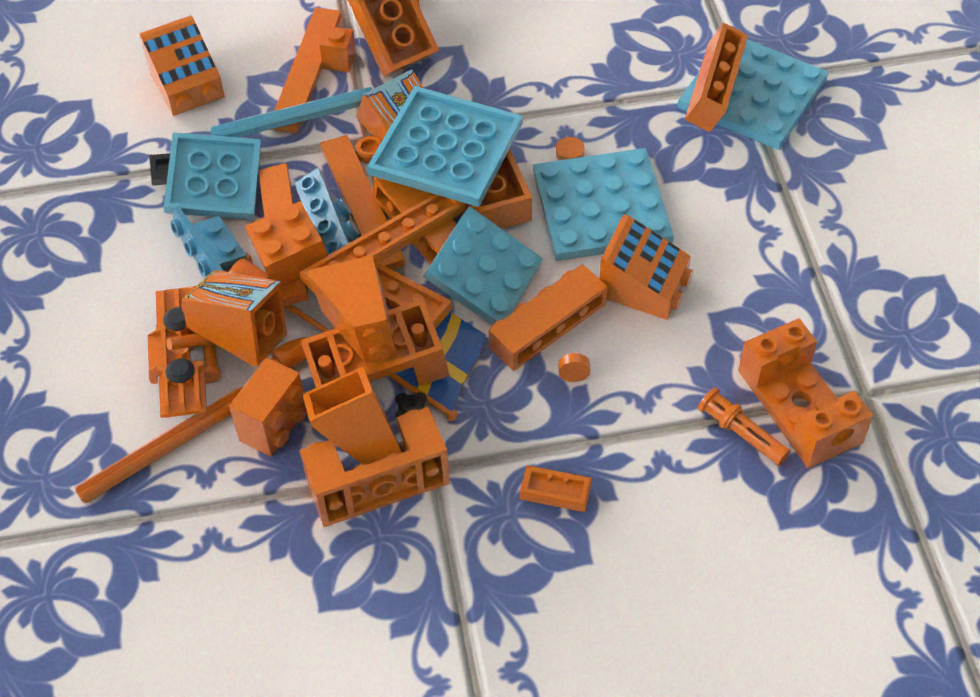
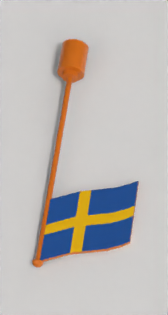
(459, 341)

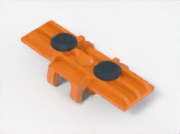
(180, 379)

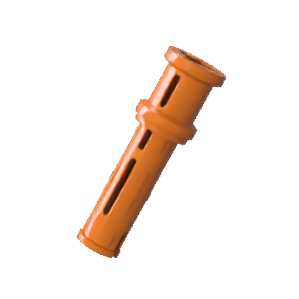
(728, 420)

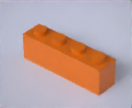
(716, 77)
(398, 198)
(547, 316)

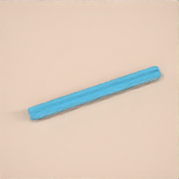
(290, 115)

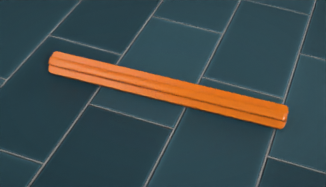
(155, 449)

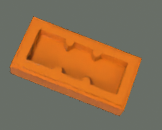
(555, 488)

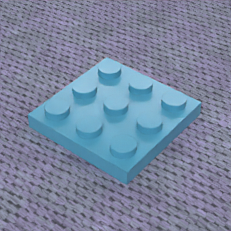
(213, 175)
(483, 267)

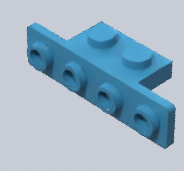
(326, 212)
(207, 242)

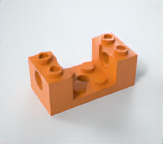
(415, 344)
(781, 370)
(381, 483)

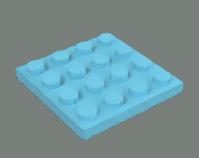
(767, 94)
(445, 146)
(589, 196)

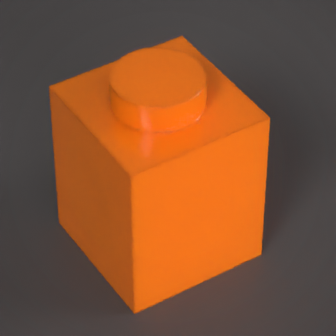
(337, 49)

